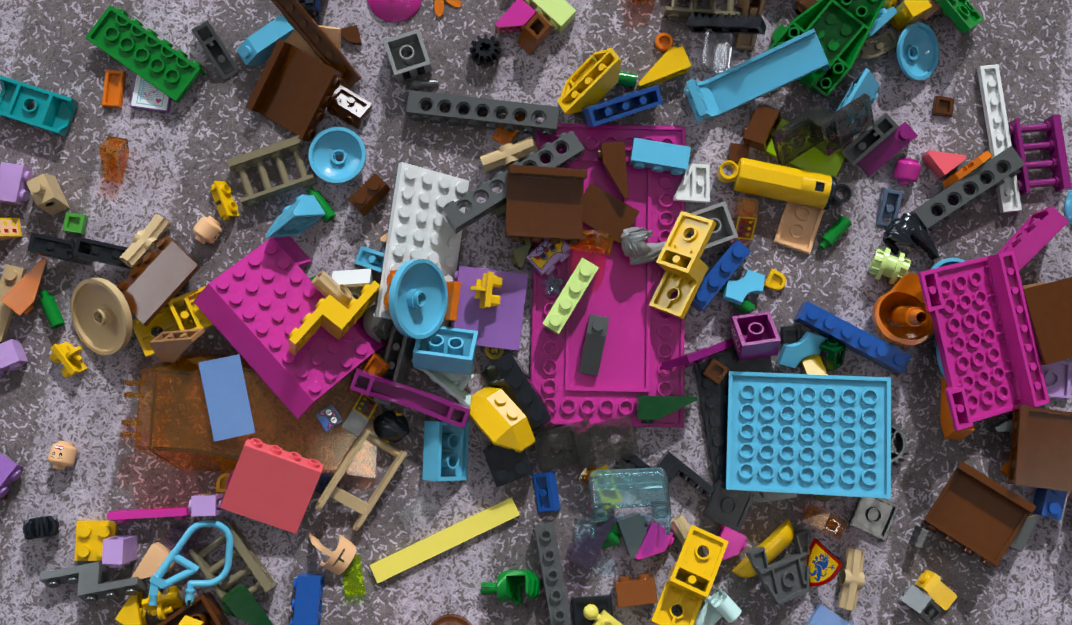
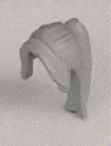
(636, 249)

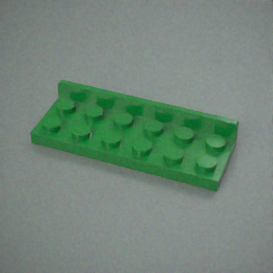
(962, 13)
(145, 53)

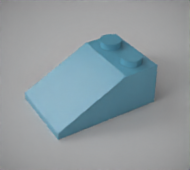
(296, 217)

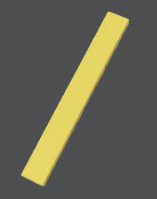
(444, 540)

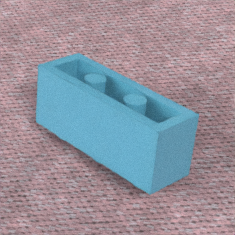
(659, 156)

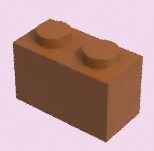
(635, 590)

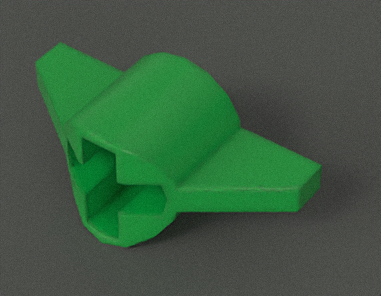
(613, 538)

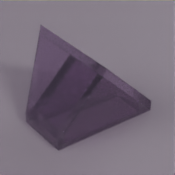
(175, 534)

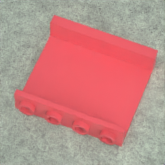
(272, 485)

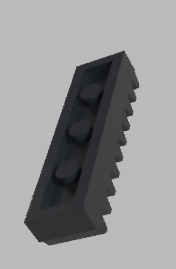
(727, 24)

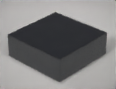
(790, 334)
(918, 537)

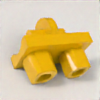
(484, 288)
(69, 357)
(165, 603)

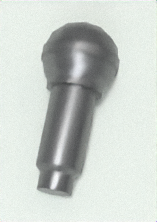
(417, 84)

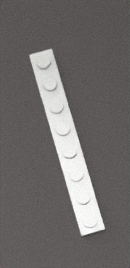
(998, 132)

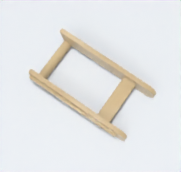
(350, 500)

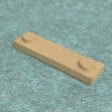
(10, 277)

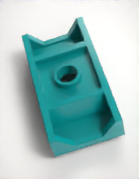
(51, 110)

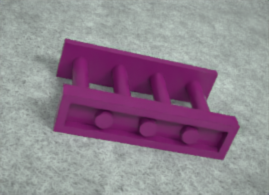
(1055, 145)

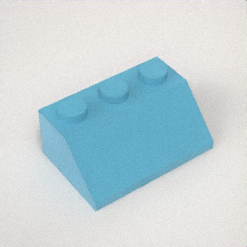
(862, 84)
(447, 351)
(445, 451)

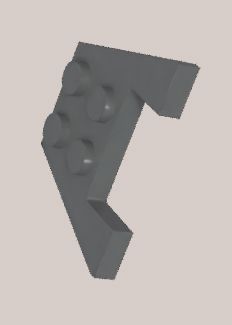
(788, 576)

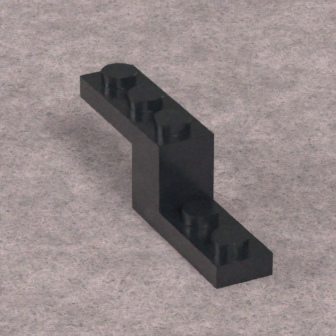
(78, 251)
(672, 465)

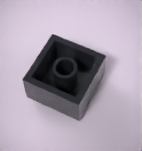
(507, 464)

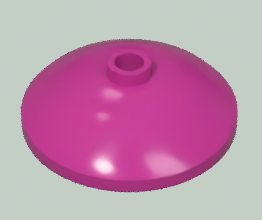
(394, 10)

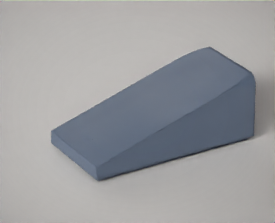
(888, 205)

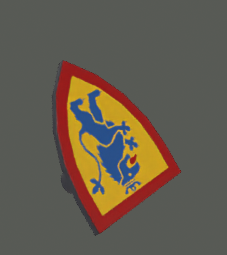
(823, 564)

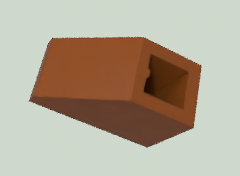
(535, 33)

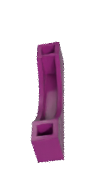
(410, 397)

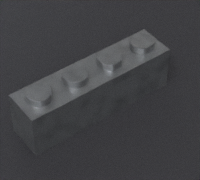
(399, 356)

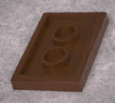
(607, 212)

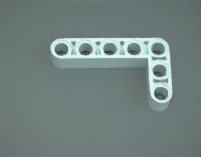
(715, 607)

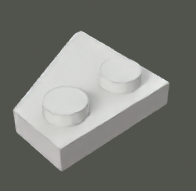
(694, 185)

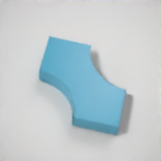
(750, 284)
(793, 353)

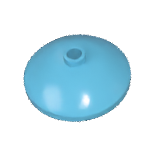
(917, 51)
(335, 143)

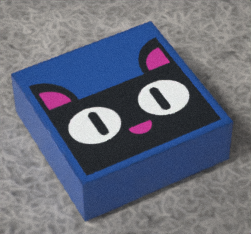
(328, 417)

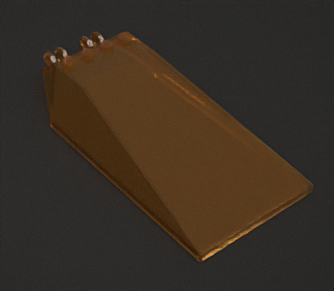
(178, 431)

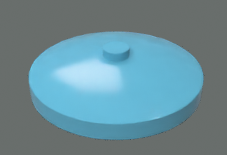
(418, 298)

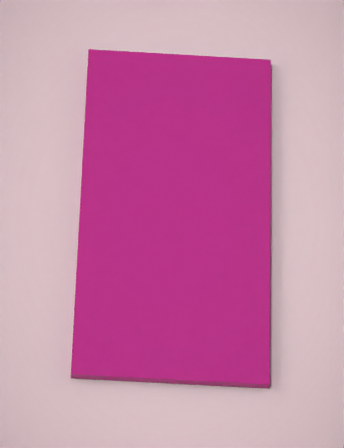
(636, 333)

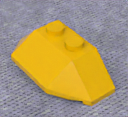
(590, 81)
(501, 419)

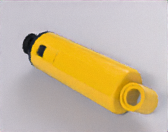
(784, 183)

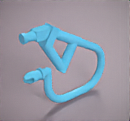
(157, 581)

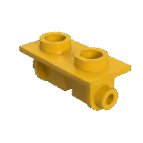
(222, 192)

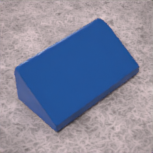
(546, 492)

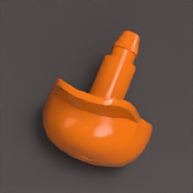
(904, 307)

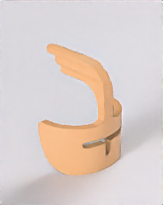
(347, 555)

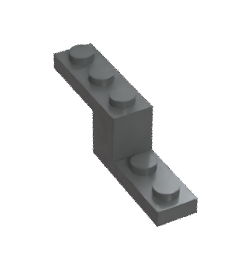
(92, 582)

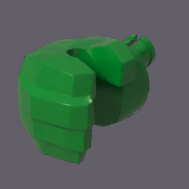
(510, 586)

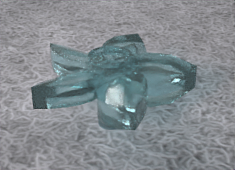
(552, 284)

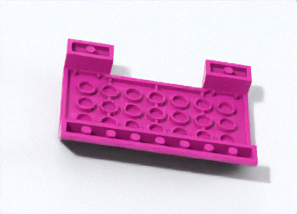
(258, 308)
(984, 337)

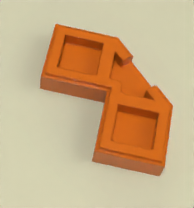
(966, 169)

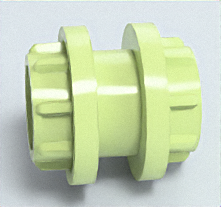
(889, 265)

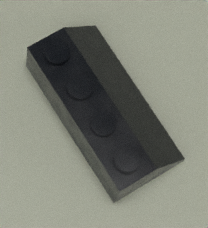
(510, 376)

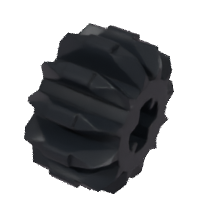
(482, 56)
(40, 527)

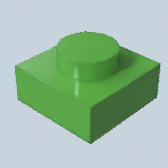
(75, 223)

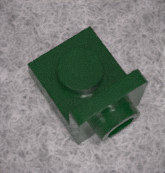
(835, 353)

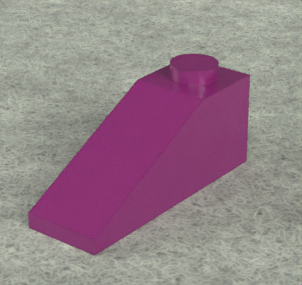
(887, 149)

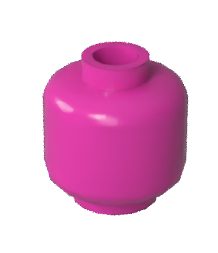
(906, 171)

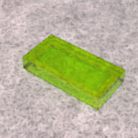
(354, 578)

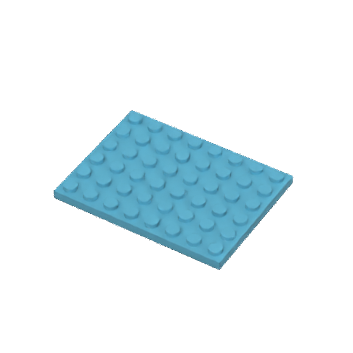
(809, 434)

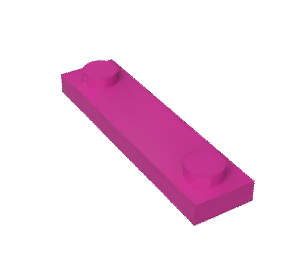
(121, 516)

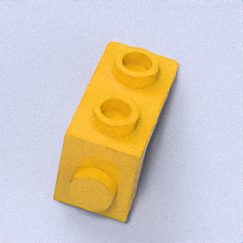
(931, 585)

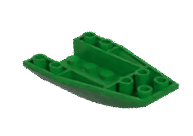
(841, 31)

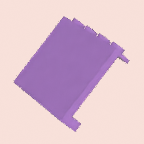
(497, 325)

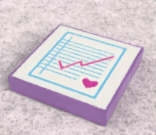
(148, 97)

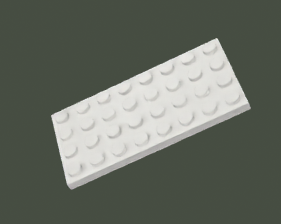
(419, 226)

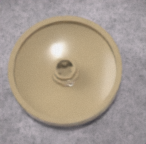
(101, 316)

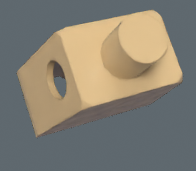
(47, 190)

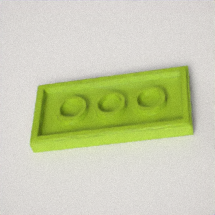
(813, 159)

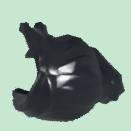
(910, 233)

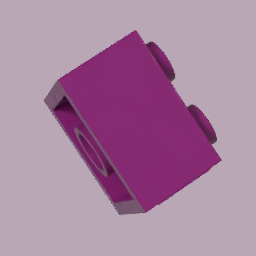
(755, 335)

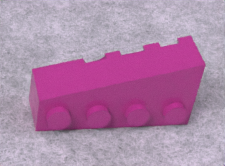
(1034, 235)

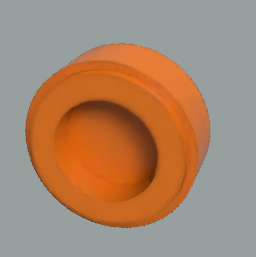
(663, 42)

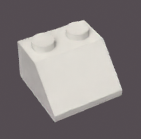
(354, 280)

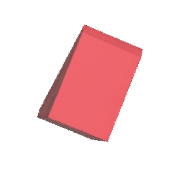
(942, 162)

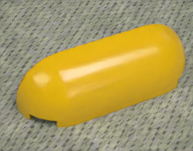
(773, 545)

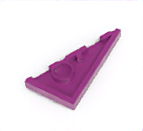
(699, 355)

